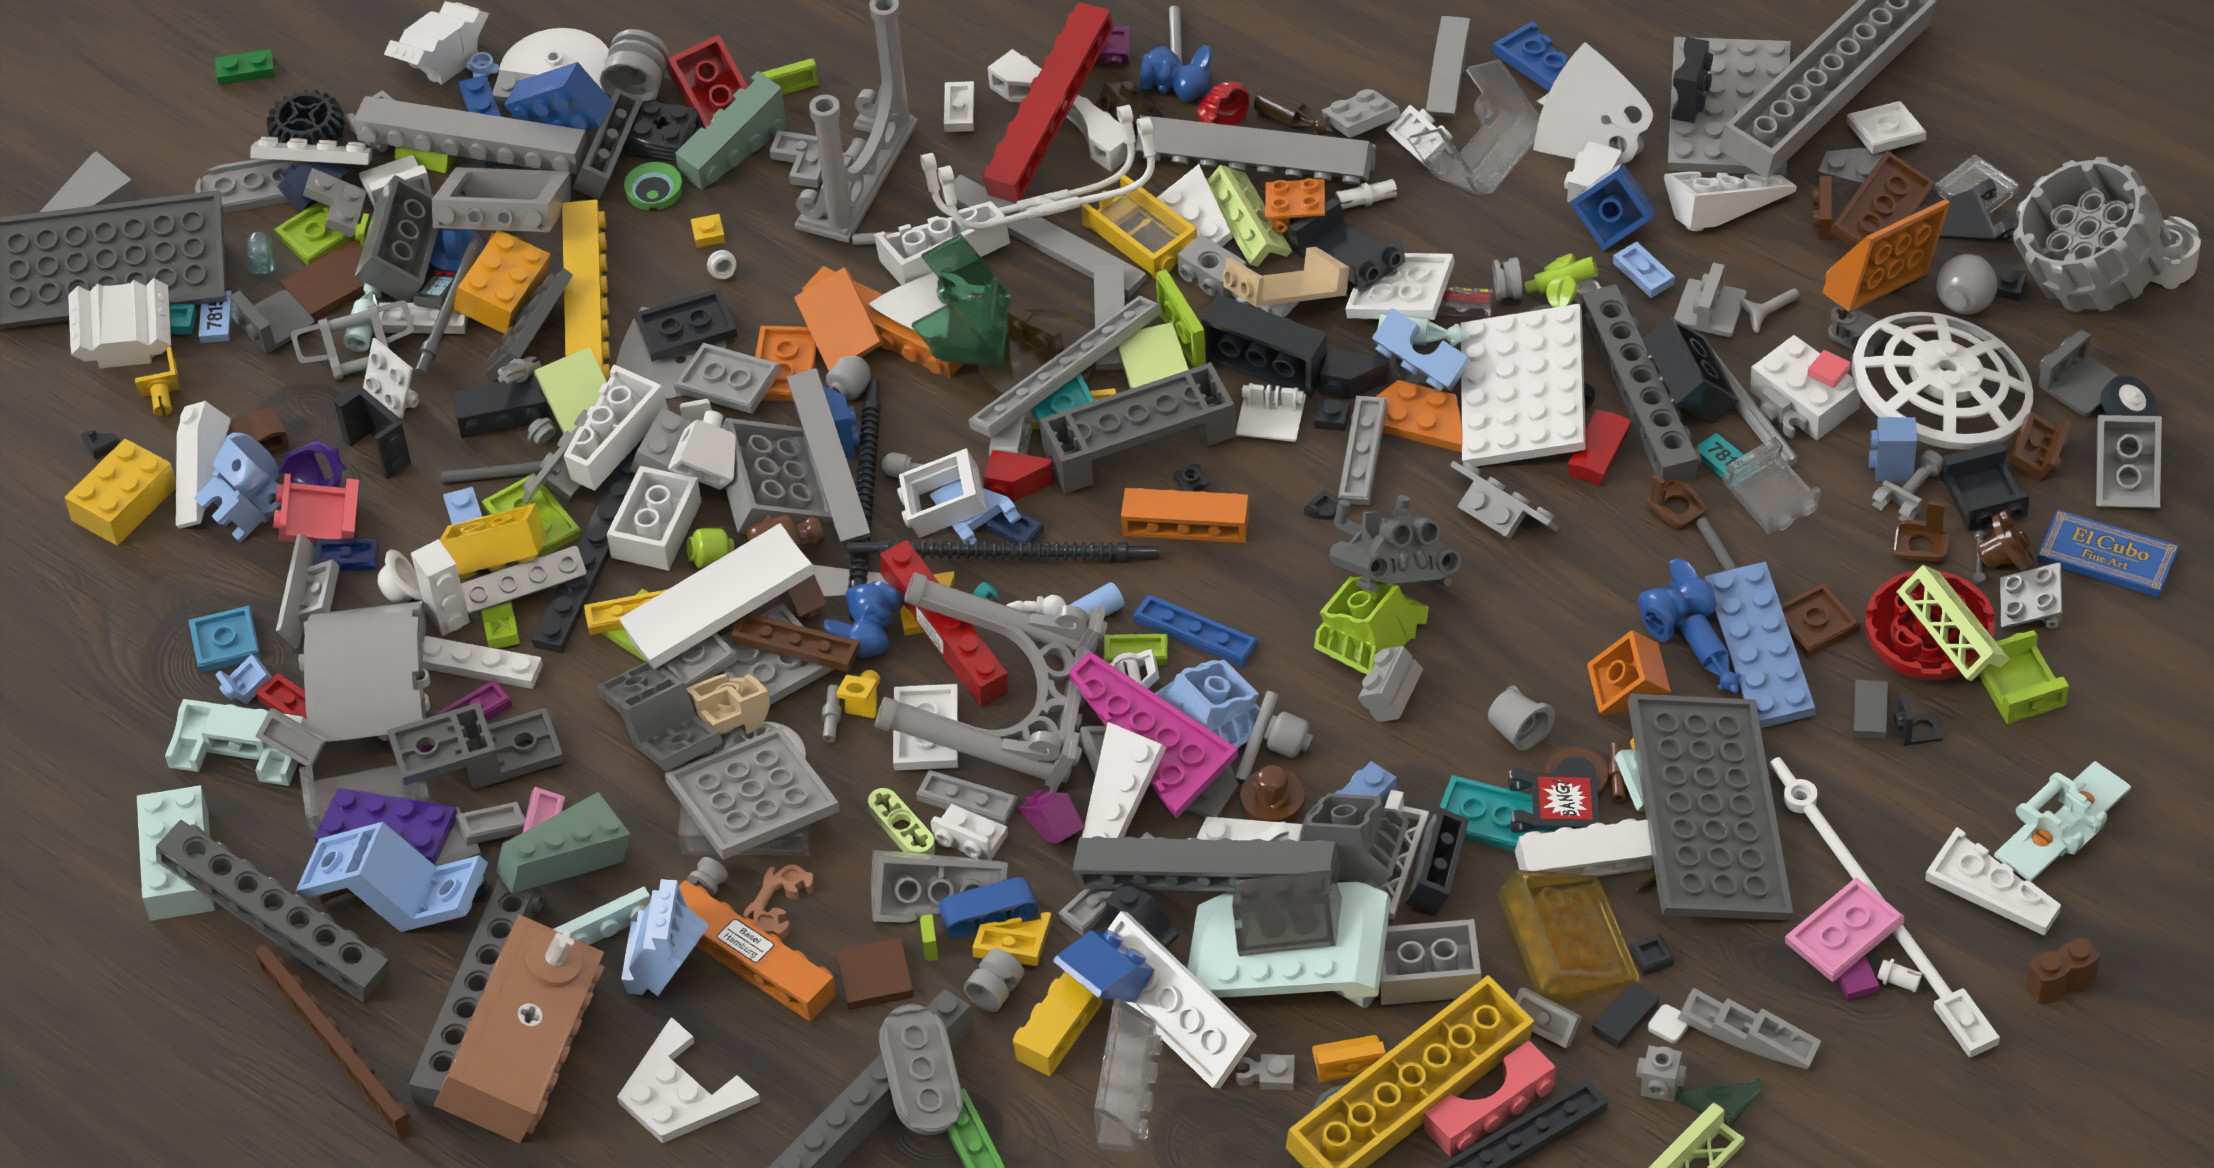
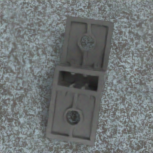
(659, 716)
(467, 742)

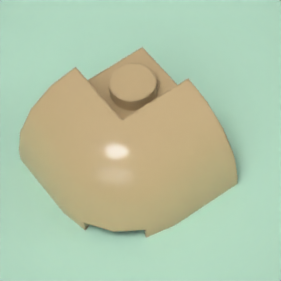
(730, 702)

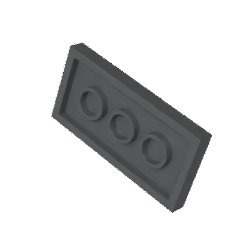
(528, 322)

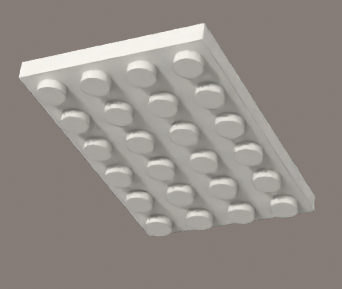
(1523, 386)

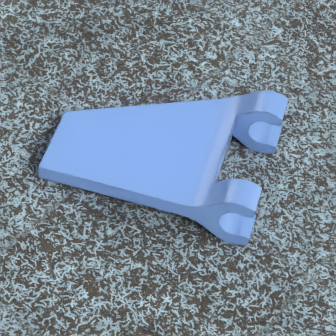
(994, 502)

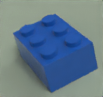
(560, 98)

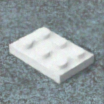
(915, 753)

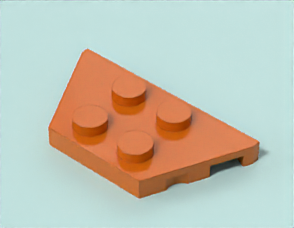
(1423, 415)

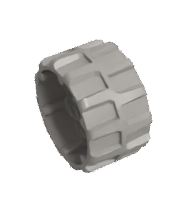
(2091, 234)

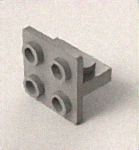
(1710, 304)

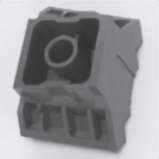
(1363, 833)

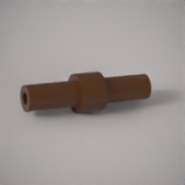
(1615, 775)

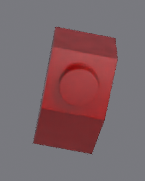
(1017, 474)

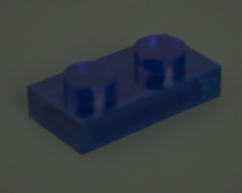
(348, 553)

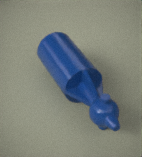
(1710, 651)

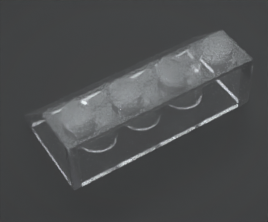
(1126, 1079)

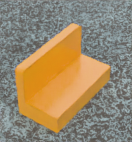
(1346, 1057)

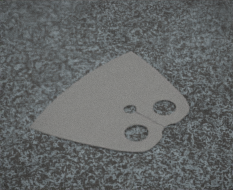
(666, 371)

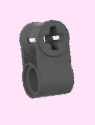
(1853, 328)

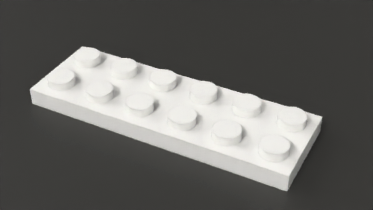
(1185, 1010)

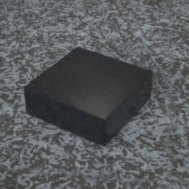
(1651, 954)

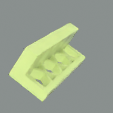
(1246, 215)
(1962, 617)
(1696, 1137)

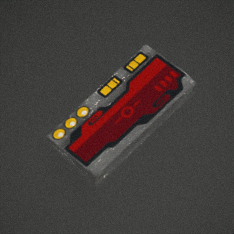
(1466, 302)

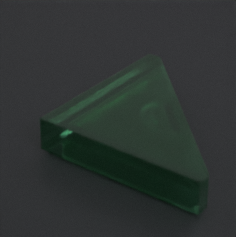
(1730, 1097)

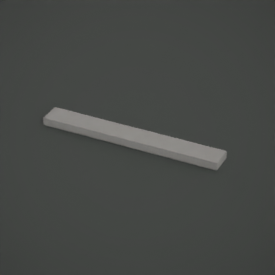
(1050, 237)
(1065, 366)

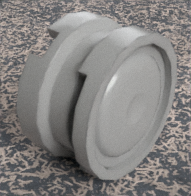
(1507, 279)

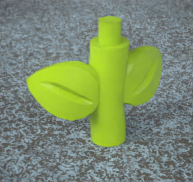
(1562, 279)

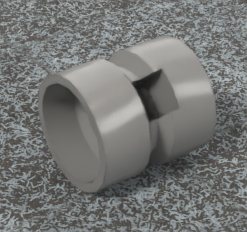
(993, 981)

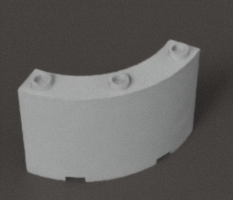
(363, 670)

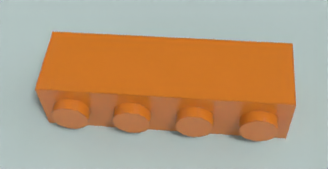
(1185, 515)

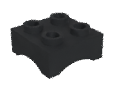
(1692, 80)

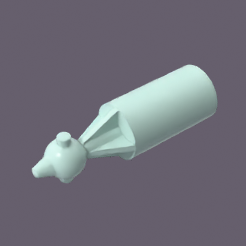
(1431, 332)
(359, 337)

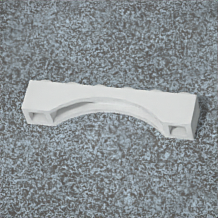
(1012, 79)

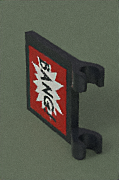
(1557, 800)

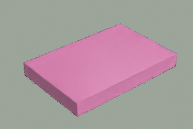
(1844, 929)

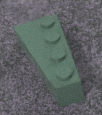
(734, 132)
(564, 846)

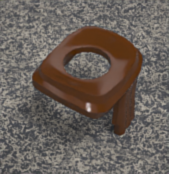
(1675, 488)
(1932, 529)

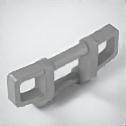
(327, 327)

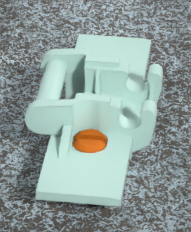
(2069, 829)

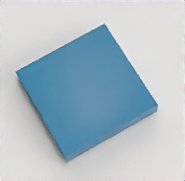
(224, 639)

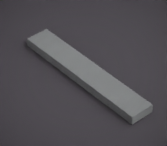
(828, 456)

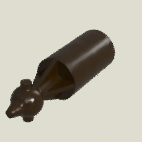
(1289, 111)

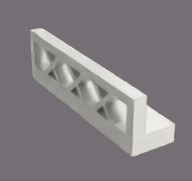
(1396, 801)

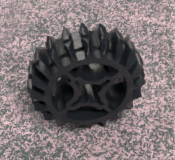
(306, 117)

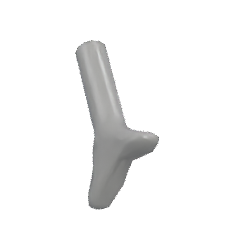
(1760, 311)

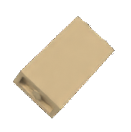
(1320, 279)

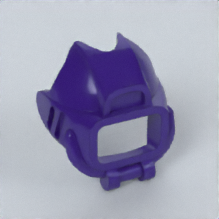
(304, 466)

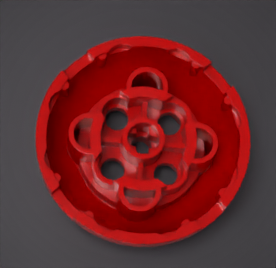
(1907, 652)

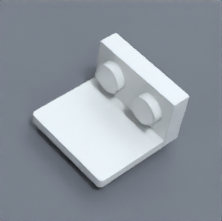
(406, 168)

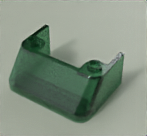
(974, 321)

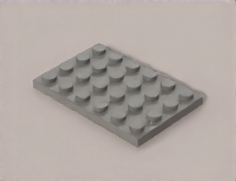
(1738, 74)

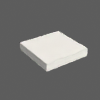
(1886, 127)

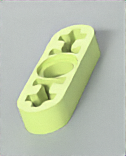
(900, 811)

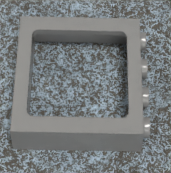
(501, 199)

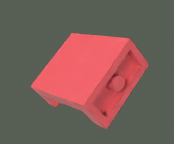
(316, 511)

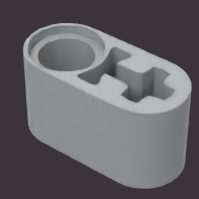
(1014, 437)

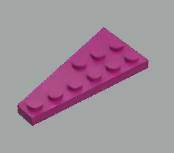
(1192, 751)

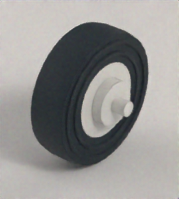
(2128, 397)

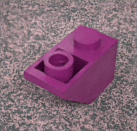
(1051, 815)

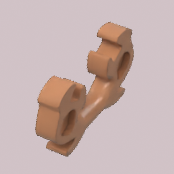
(790, 878)

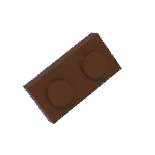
(1823, 198)

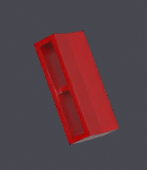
(1603, 440)

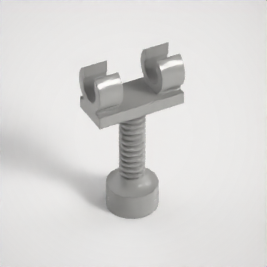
(1929, 465)

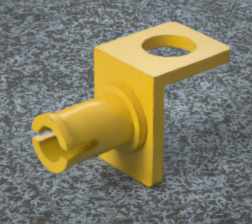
(159, 386)
(860, 693)

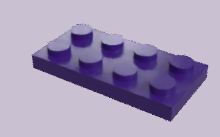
(417, 822)

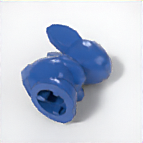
(1165, 71)
(1666, 608)
(871, 611)

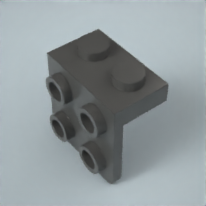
(270, 320)
(2074, 375)

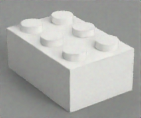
(1787, 373)
(654, 518)

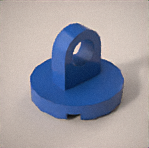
(451, 247)

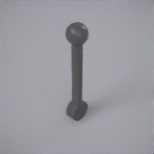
(1979, 577)

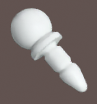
(1047, 606)

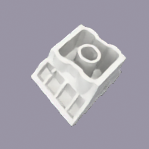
(441, 41)
(120, 323)

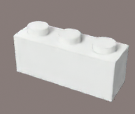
(440, 587)

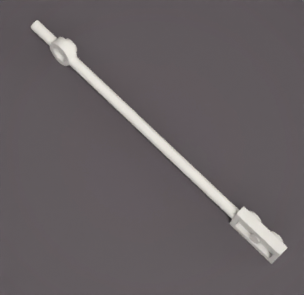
(1954, 1008)

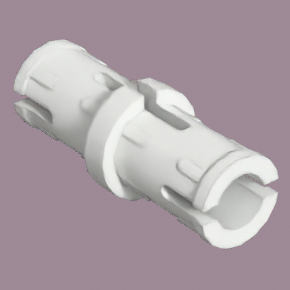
(1367, 194)

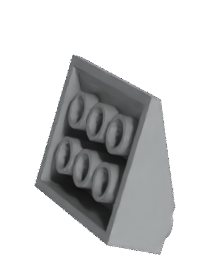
(773, 475)

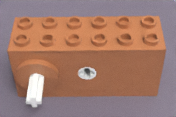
(521, 1030)

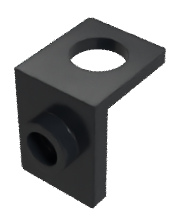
(1905, 723)

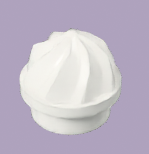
(721, 264)

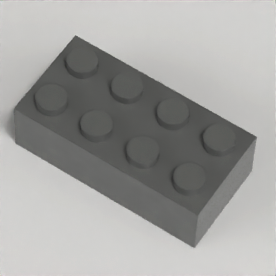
(398, 240)

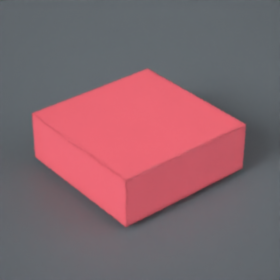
(1829, 369)

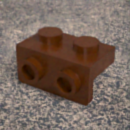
(2039, 445)

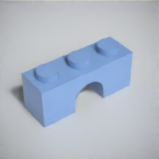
(1441, 367)

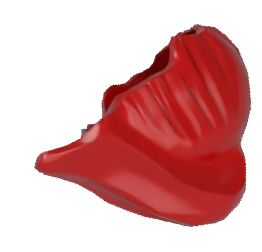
(1225, 104)

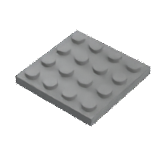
(752, 792)

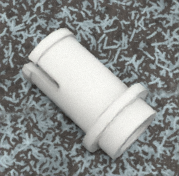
(1899, 975)

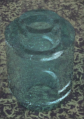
(259, 253)

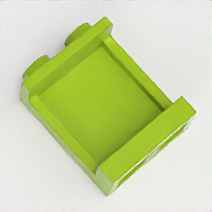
(2025, 681)

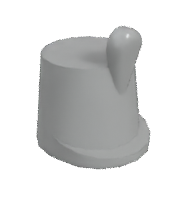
(1520, 718)

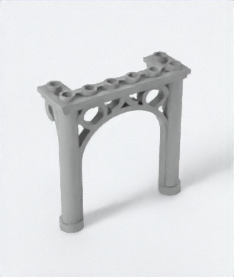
(850, 191)
(1068, 636)

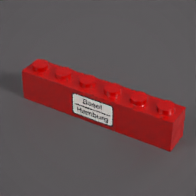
(953, 638)

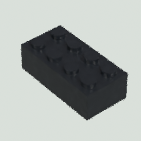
(1264, 345)

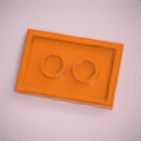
(838, 318)
(790, 348)

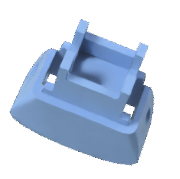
(241, 474)

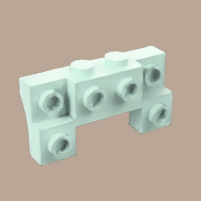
(230, 732)

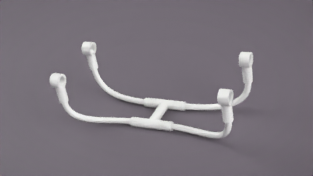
(1051, 202)

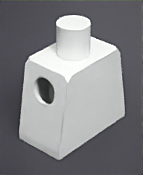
(706, 452)

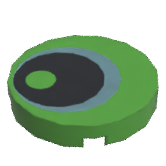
(653, 186)

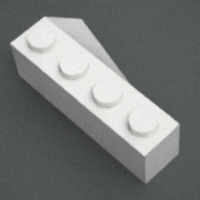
(613, 426)

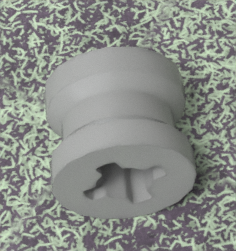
(708, 875)

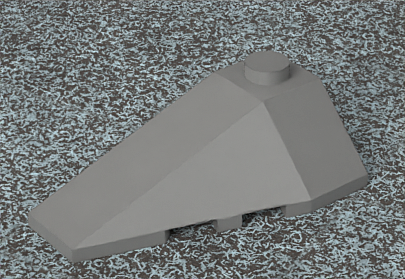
(915, 883)

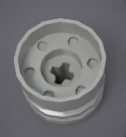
(635, 64)

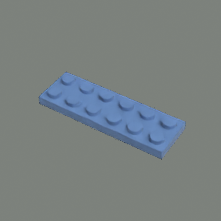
(1761, 644)

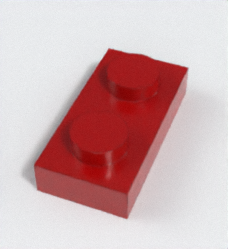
(283, 696)

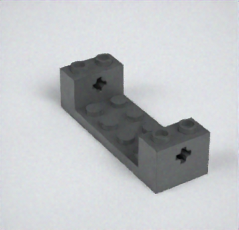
(1134, 418)

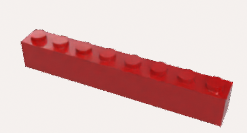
(1048, 102)

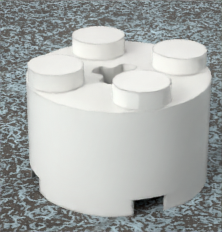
(2181, 255)

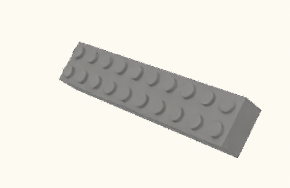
(1822, 81)

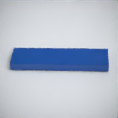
(1195, 630)

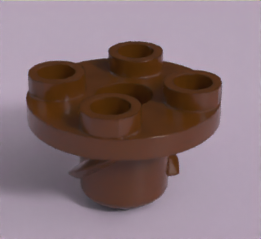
(2006, 545)
(1272, 795)

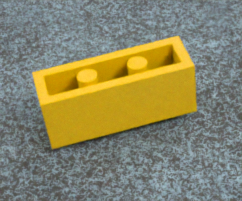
(1055, 1024)

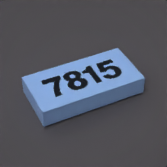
(215, 321)

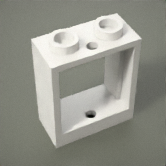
(932, 476)

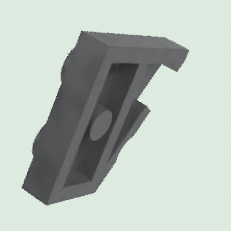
(1849, 166)

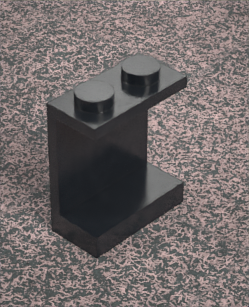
(363, 415)

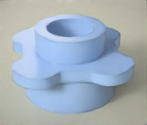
(482, 64)

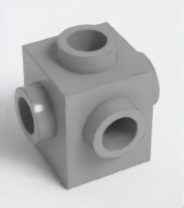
(1661, 1073)

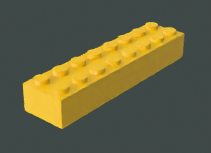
(1419, 1072)

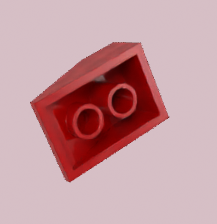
(706, 78)

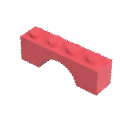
(1459, 1122)

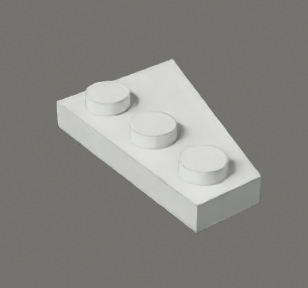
(1196, 204)

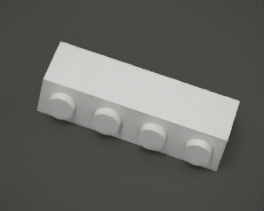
(1588, 850)

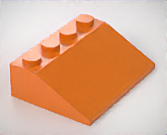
(1886, 259)

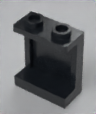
(1983, 485)

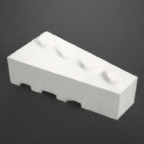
(903, 249)

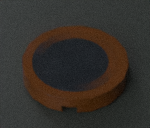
(1579, 761)

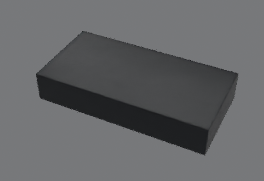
(1625, 1014)

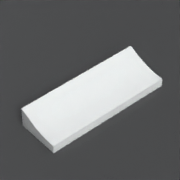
(716, 596)

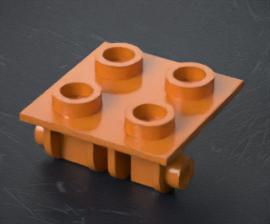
(1293, 200)

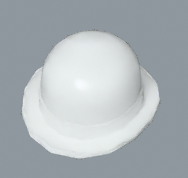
(398, 579)

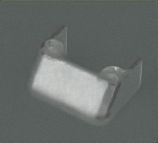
(1496, 148)

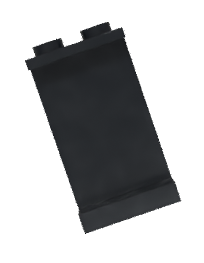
(1363, 255)

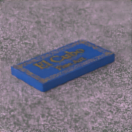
(2108, 553)

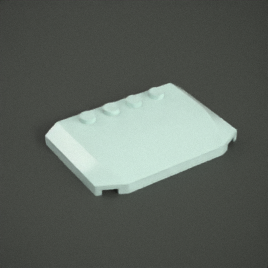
(1349, 966)

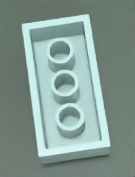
(158, 813)

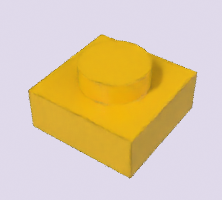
(707, 230)

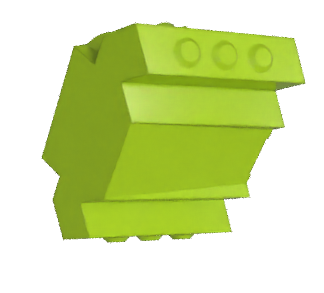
(1365, 622)

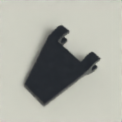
(1969, 218)

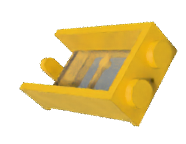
(1141, 228)

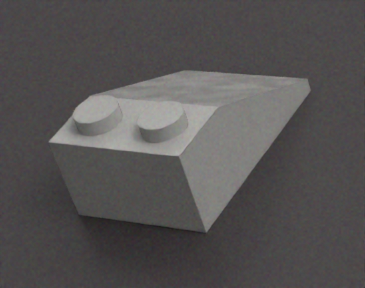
(2128, 461)

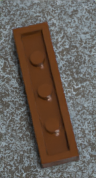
(795, 642)

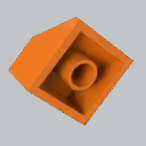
(1627, 668)

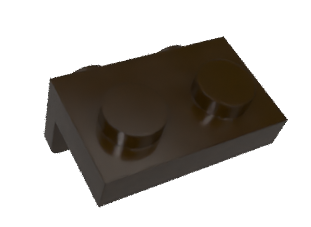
(1126, 93)

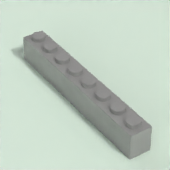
(471, 135)
(1260, 149)

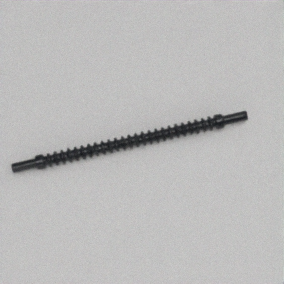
(866, 475)
(1120, 551)

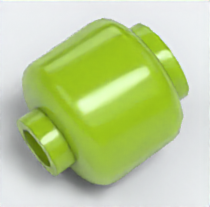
(708, 546)

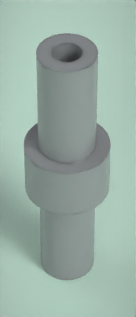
(831, 714)

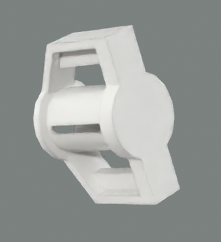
(1130, 663)

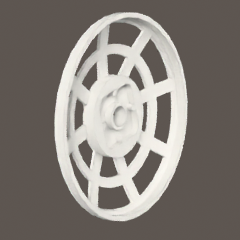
(1956, 384)

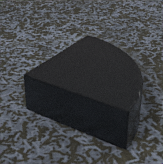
(99, 443)
(1322, 506)

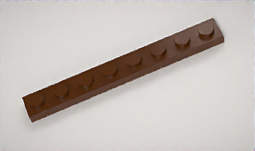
(339, 1048)

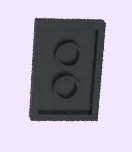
(685, 324)

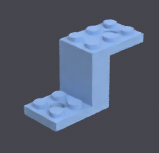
(392, 877)

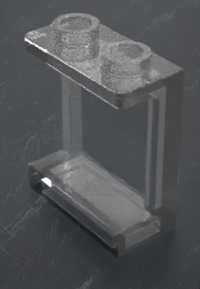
(1770, 487)

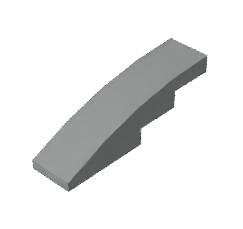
(1448, 66)
(1753, 1032)

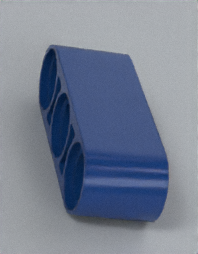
(995, 902)

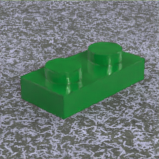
(245, 67)

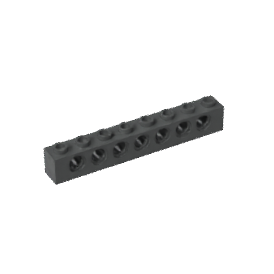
(1639, 386)
(226, 890)
(465, 991)

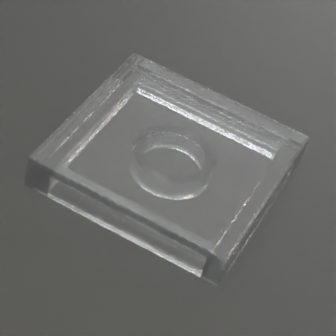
(1970, 175)

